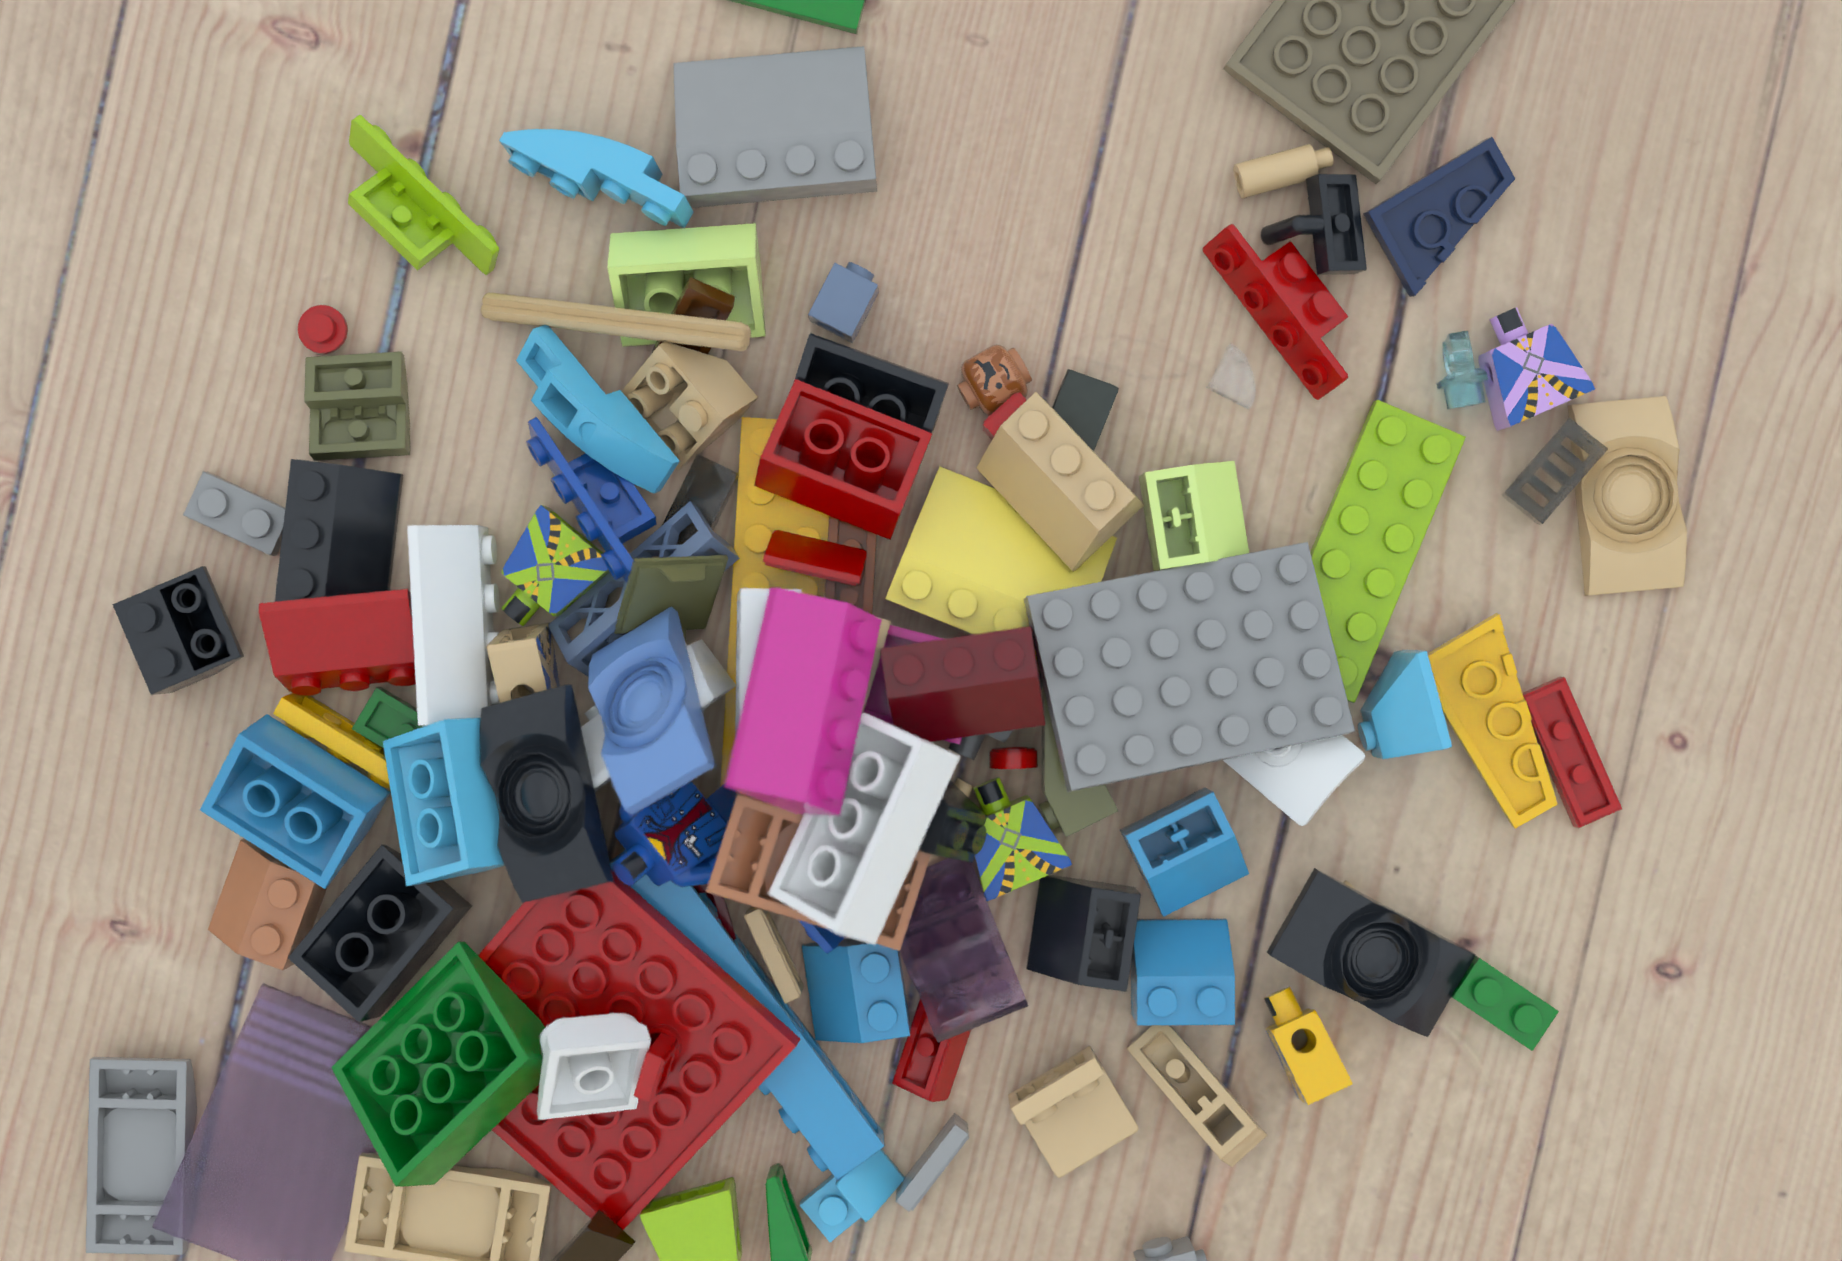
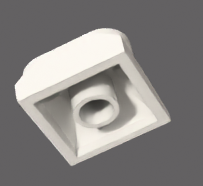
(590, 1065)

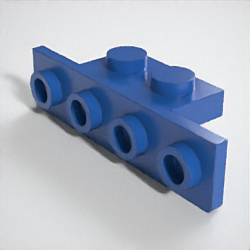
(607, 503)

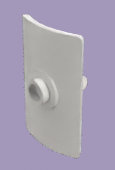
(1300, 775)

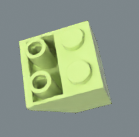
(1193, 514)

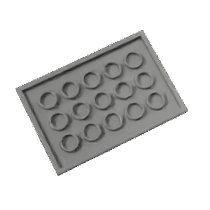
(1187, 666)

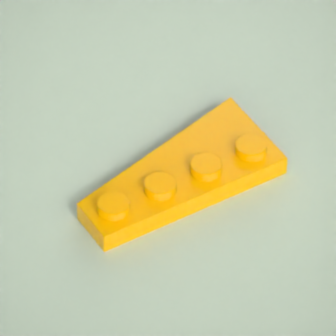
(1492, 718)

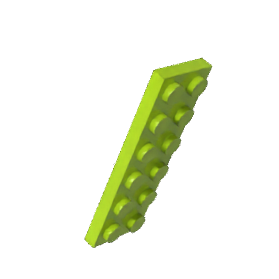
(1378, 529)

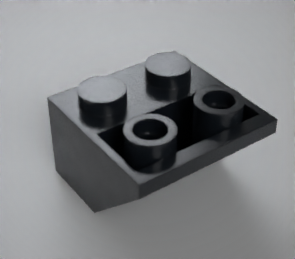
(179, 632)
(1084, 932)

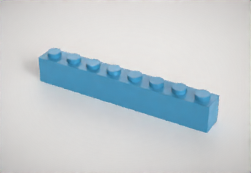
(806, 1081)

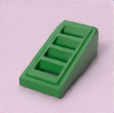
(786, 1229)

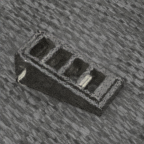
(1554, 498)

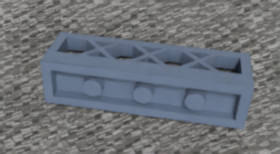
(602, 621)

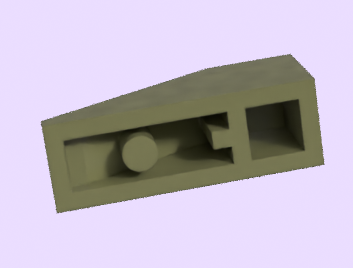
(1066, 809)

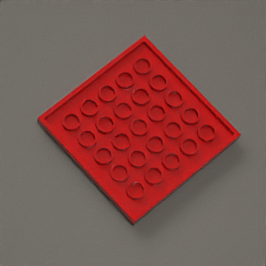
(617, 954)

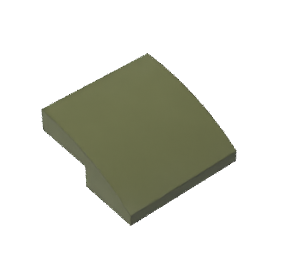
(357, 406)

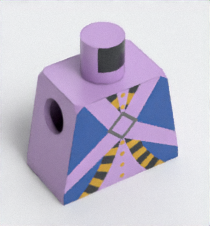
(1529, 371)

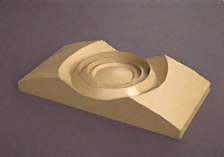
(1630, 498)
(460, 1218)

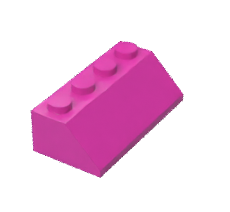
(803, 703)

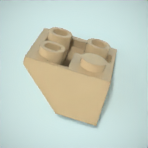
(688, 398)

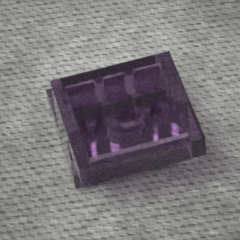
(958, 953)

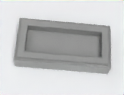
(932, 1163)

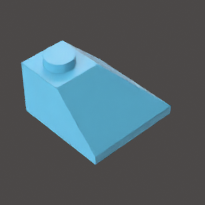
(1404, 709)

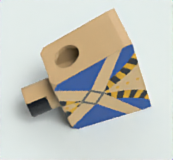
(522, 658)

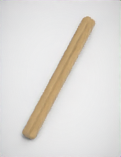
(617, 321)

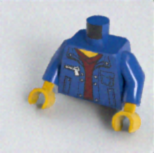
(670, 840)

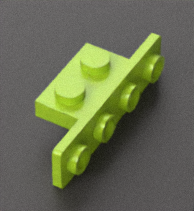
(410, 208)

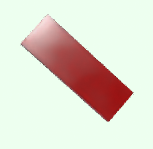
(1570, 753)

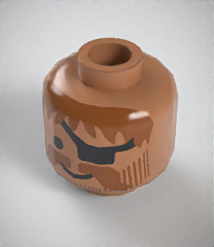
(993, 378)

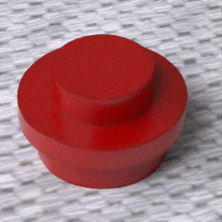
(322, 329)

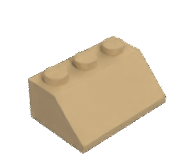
(1057, 482)

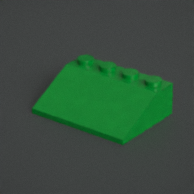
(442, 1067)

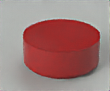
(1013, 758)

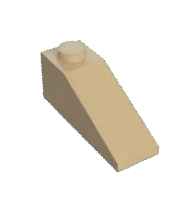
(1197, 1093)

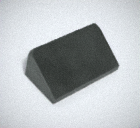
(1085, 404)

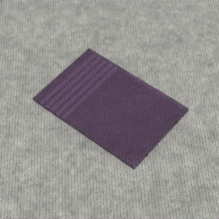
(276, 1142)

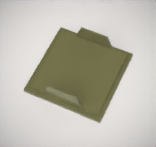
(676, 582)

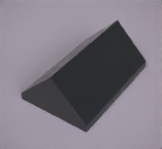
(872, 382)

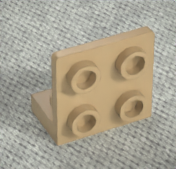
(1073, 1112)

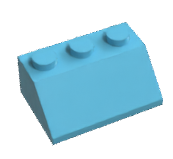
(442, 802)

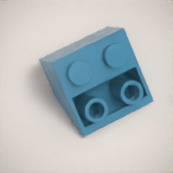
(1185, 850)

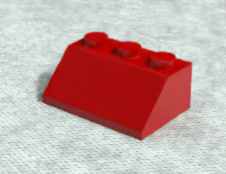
(842, 459)
(340, 641)

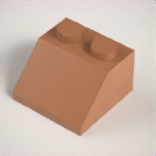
(265, 907)

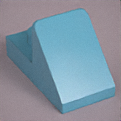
(856, 1195)

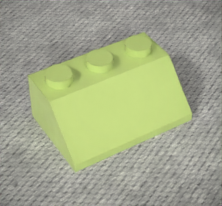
(653, 267)

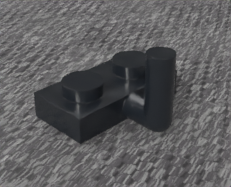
(1332, 223)

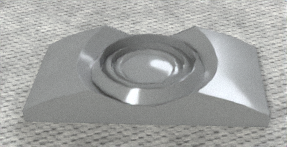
(136, 1141)

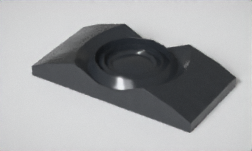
(543, 794)
(1370, 953)

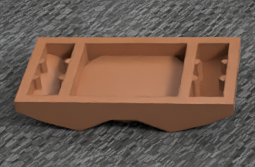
(753, 854)

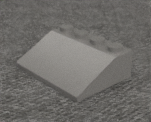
(774, 127)

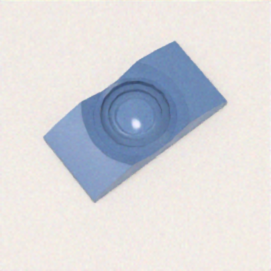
(649, 712)

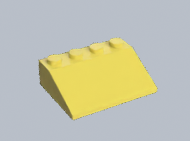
(980, 559)

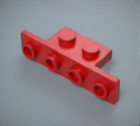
(1285, 303)

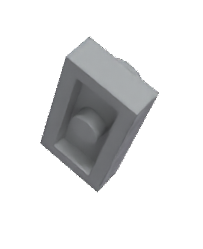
(237, 513)

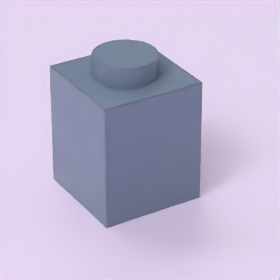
(844, 300)

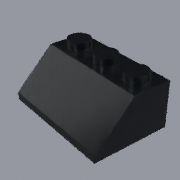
(337, 531)
(377, 935)

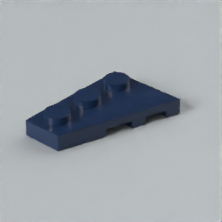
(1435, 212)

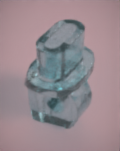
(1463, 381)

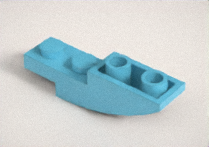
(594, 163)
(597, 423)

